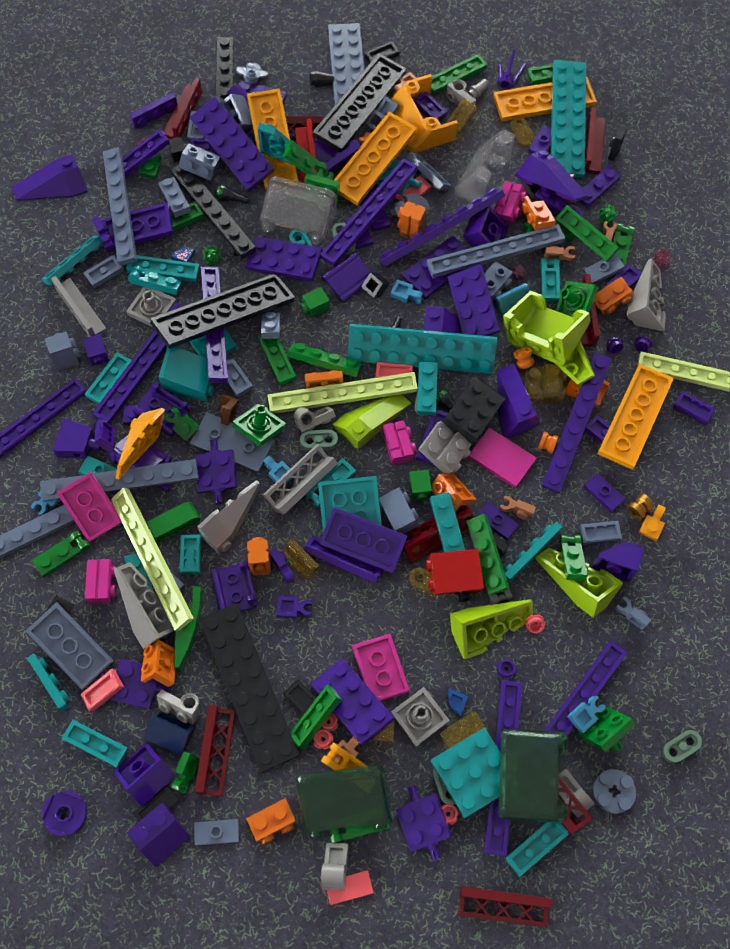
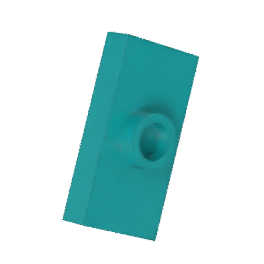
(94, 465)
(190, 554)

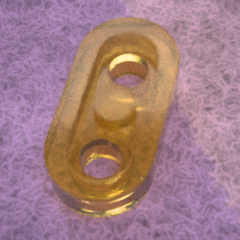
(521, 128)
(423, 585)

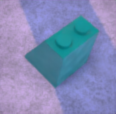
(185, 375)

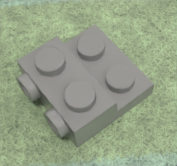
(445, 448)

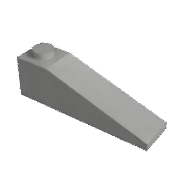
(645, 303)
(222, 526)
(143, 606)

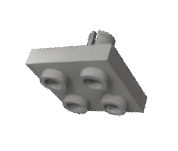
(150, 304)
(419, 716)

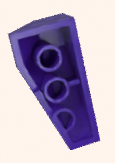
(54, 180)
(516, 411)

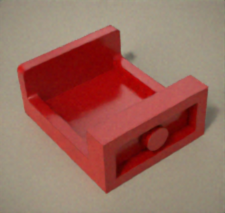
(454, 572)

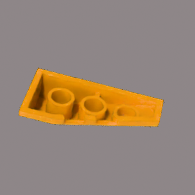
(142, 435)

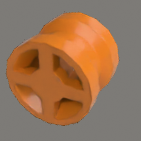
(524, 357)
(548, 442)

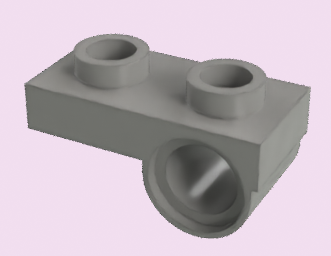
(457, 91)
(315, 418)
(177, 707)
(577, 790)
(335, 866)

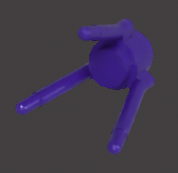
(507, 79)

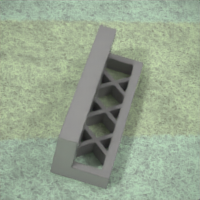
(79, 307)
(300, 487)

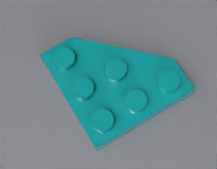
(272, 142)

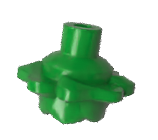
(607, 214)
(211, 255)

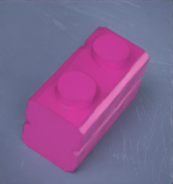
(509, 206)
(398, 442)
(100, 581)

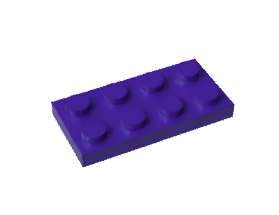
(147, 224)
(284, 258)
(420, 275)
(474, 302)
(363, 539)
(359, 708)

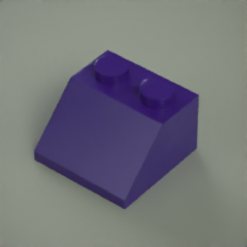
(485, 228)
(441, 320)
(620, 561)
(144, 774)
(158, 834)

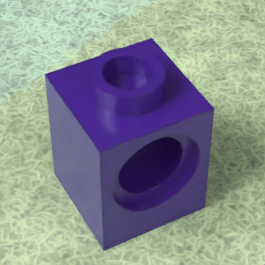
(96, 350)

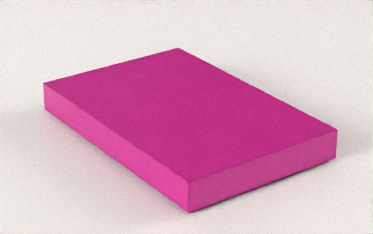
(502, 457)
(89, 506)
(381, 667)

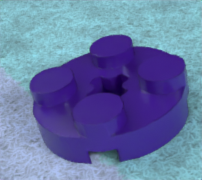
(70, 824)

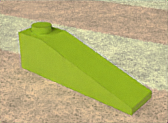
(578, 366)
(366, 421)
(590, 594)
(481, 625)

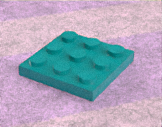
(351, 495)
(470, 772)

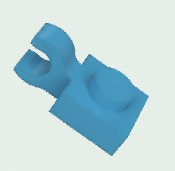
(404, 291)
(276, 470)

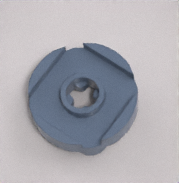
(623, 783)

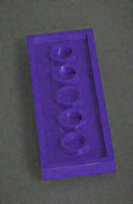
(232, 144)

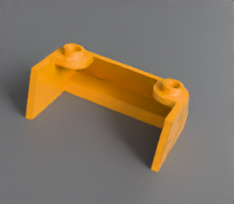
(429, 130)

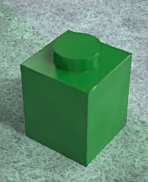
(315, 302)
(420, 485)

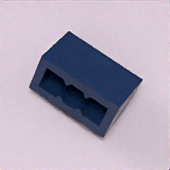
(169, 732)

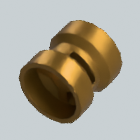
(640, 507)

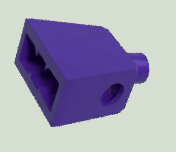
(74, 440)

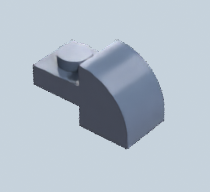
(377, 115)
(414, 198)

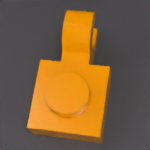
(652, 525)

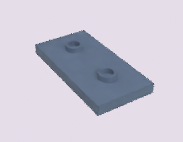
(246, 452)
(69, 646)

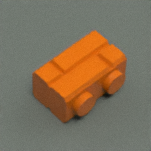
(411, 219)
(258, 556)

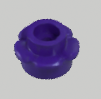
(642, 344)
(615, 345)
(511, 669)

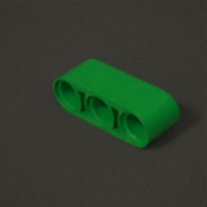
(173, 521)

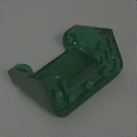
(531, 775)
(344, 799)

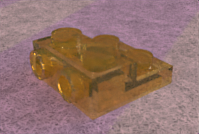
(545, 383)

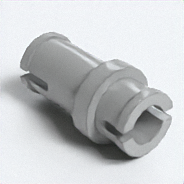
(476, 90)

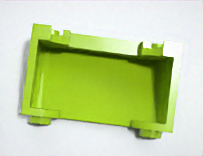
(544, 329)

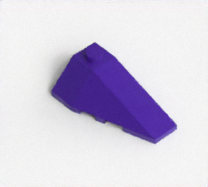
(551, 175)

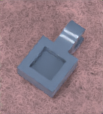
(634, 615)

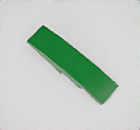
(186, 636)

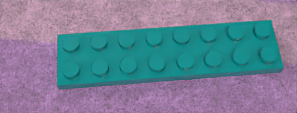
(569, 116)
(413, 346)

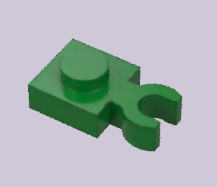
(151, 167)
(184, 425)
(187, 770)

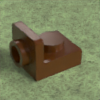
(228, 408)

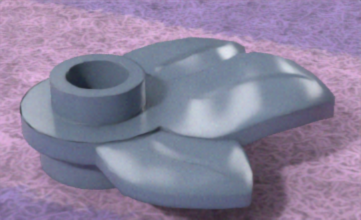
(251, 72)

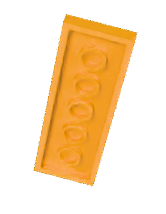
(531, 101)
(268, 108)
(374, 157)
(635, 416)

